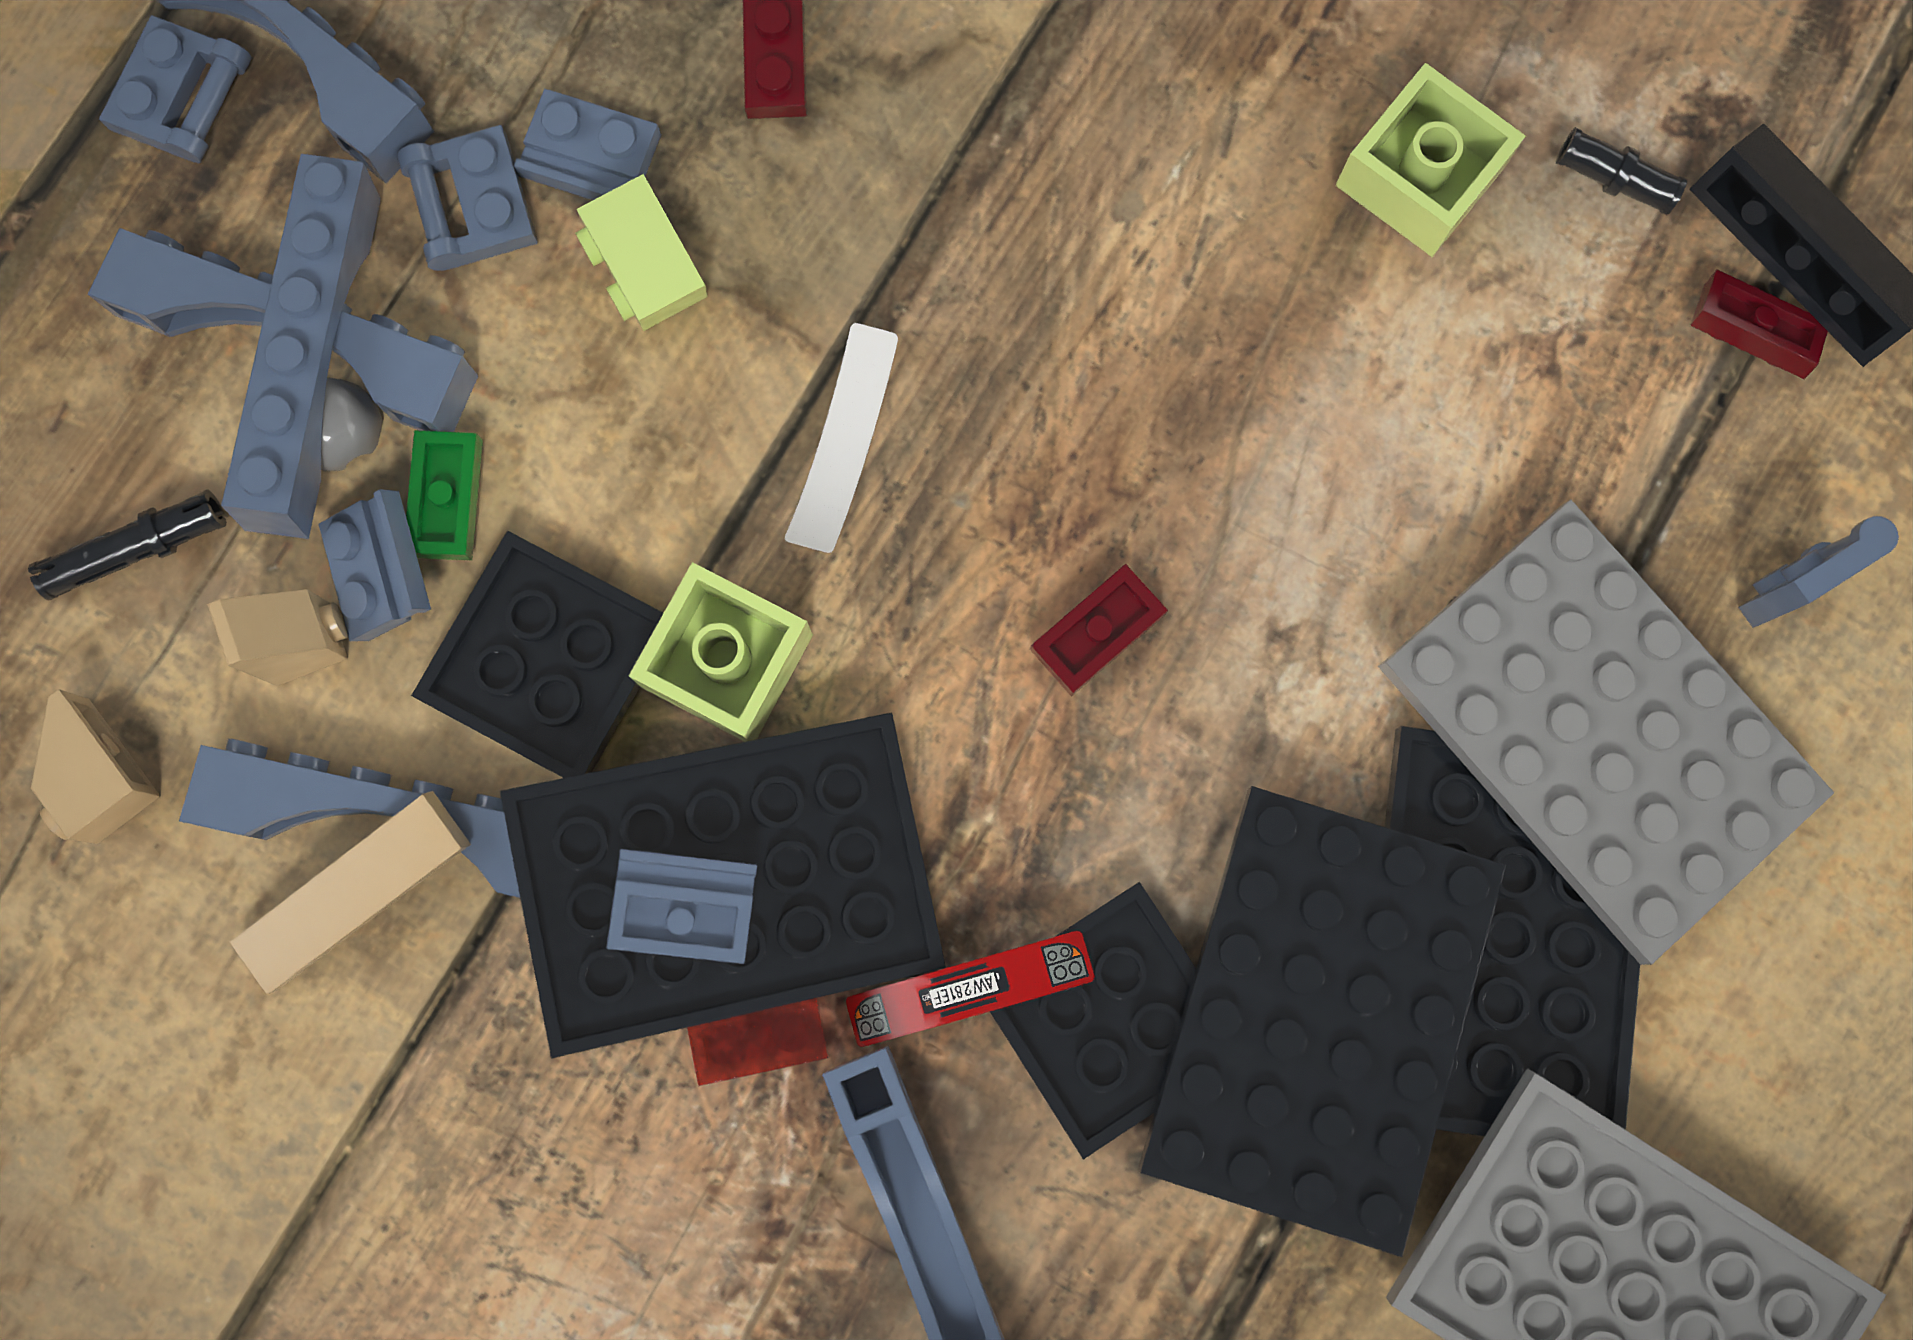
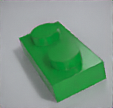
(444, 494)

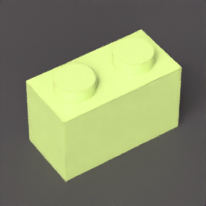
(641, 253)

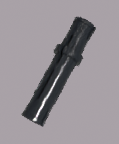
(149, 535)

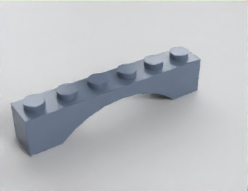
(355, 102)
(176, 293)
(279, 436)
(261, 798)
(911, 1197)

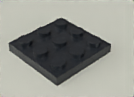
(541, 658)
(1107, 1042)

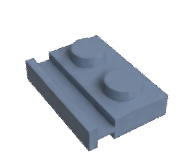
(585, 146)
(374, 566)
(681, 906)

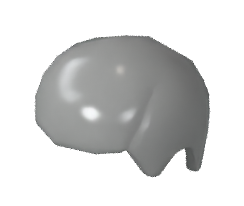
(349, 424)

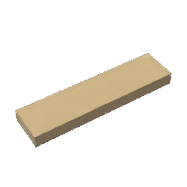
(350, 892)

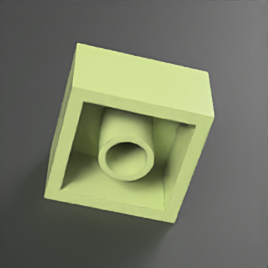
(1429, 159)
(722, 653)

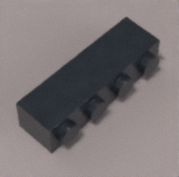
(1811, 243)

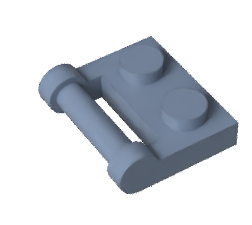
(161, 82)
(486, 191)
(1820, 570)

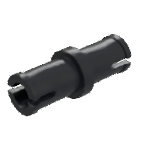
(1621, 171)

